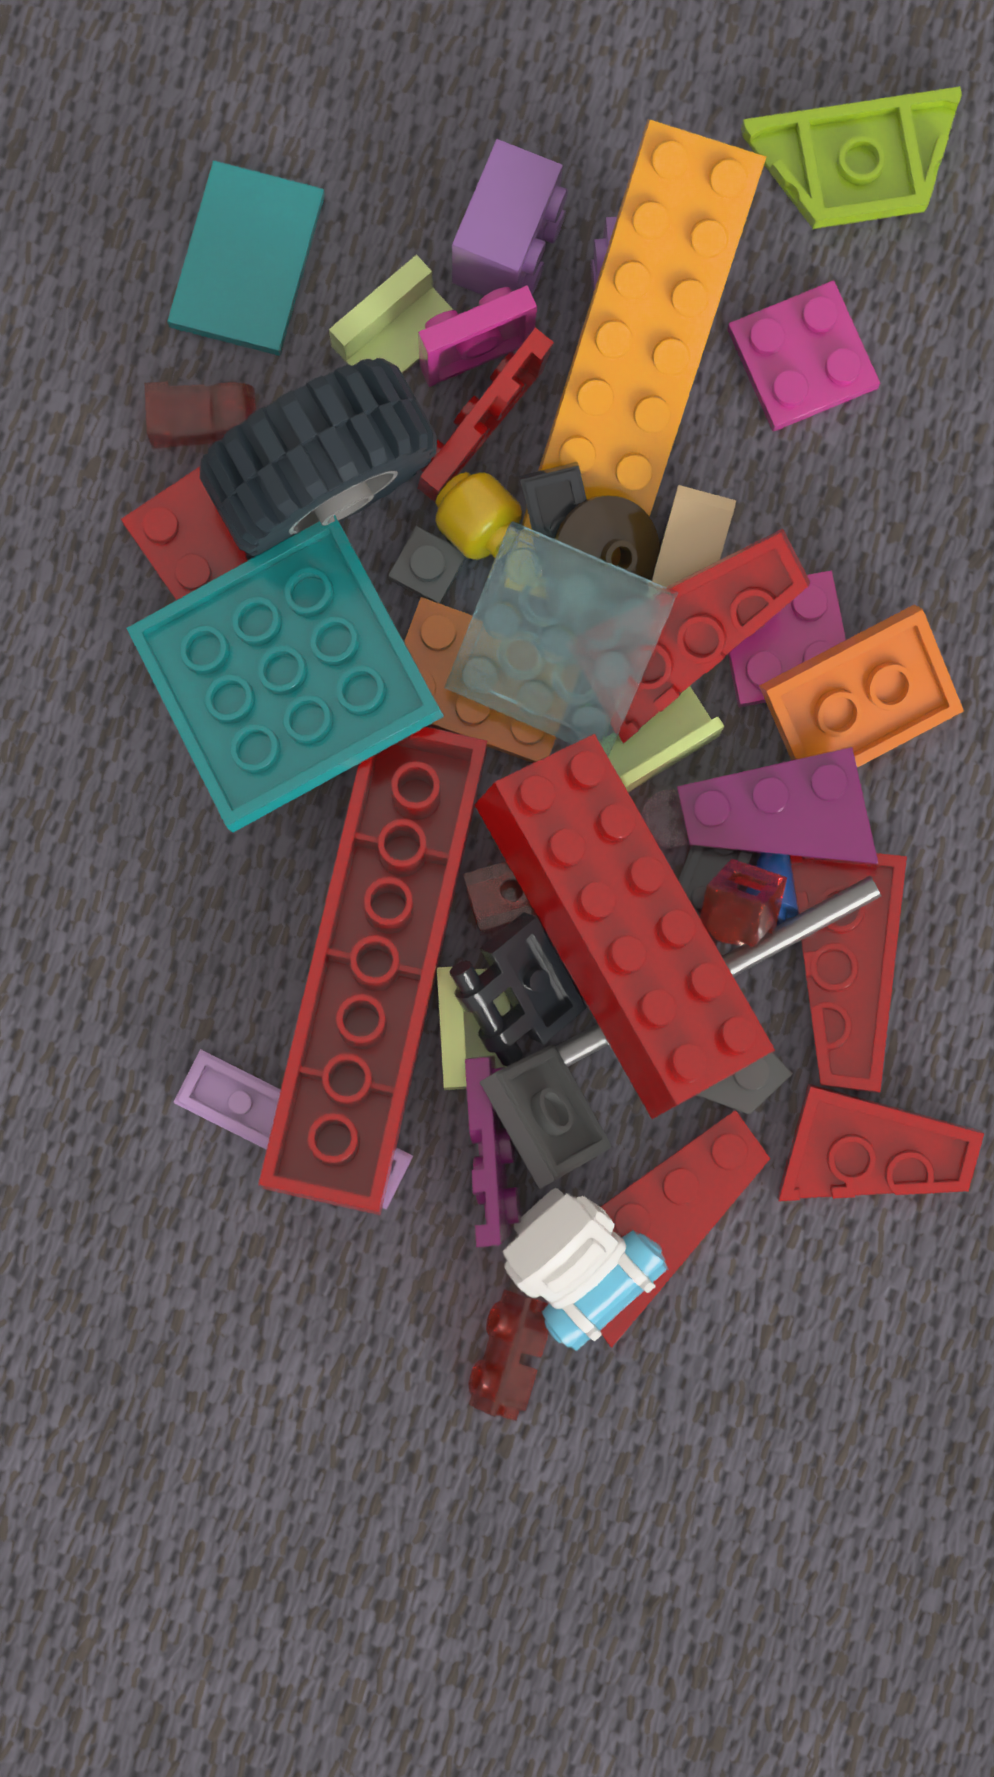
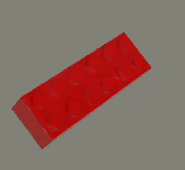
(623, 925)

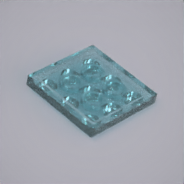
(560, 638)

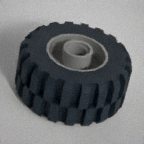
(318, 454)

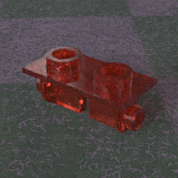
(498, 1380)

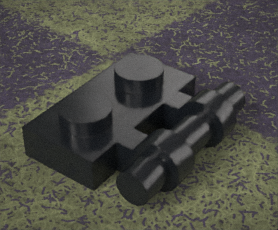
(533, 981)

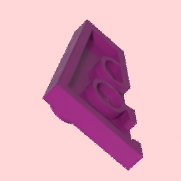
(784, 808)
(495, 1151)

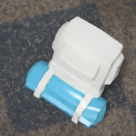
(580, 1265)

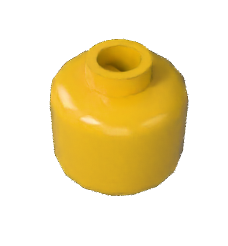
(476, 513)

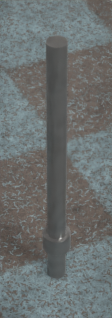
(748, 956)

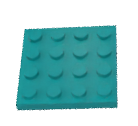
(283, 673)

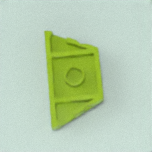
(857, 156)

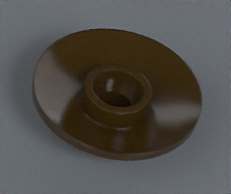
(610, 523)

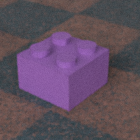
(508, 220)

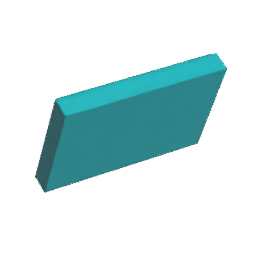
(246, 258)

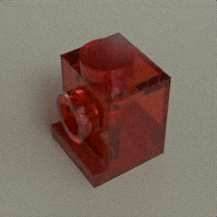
(737, 915)

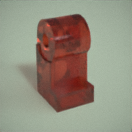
(195, 412)

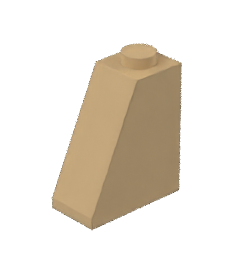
(692, 534)

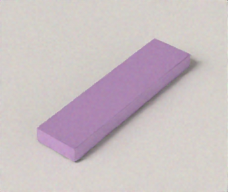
(248, 1106)

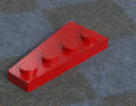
(684, 1201)

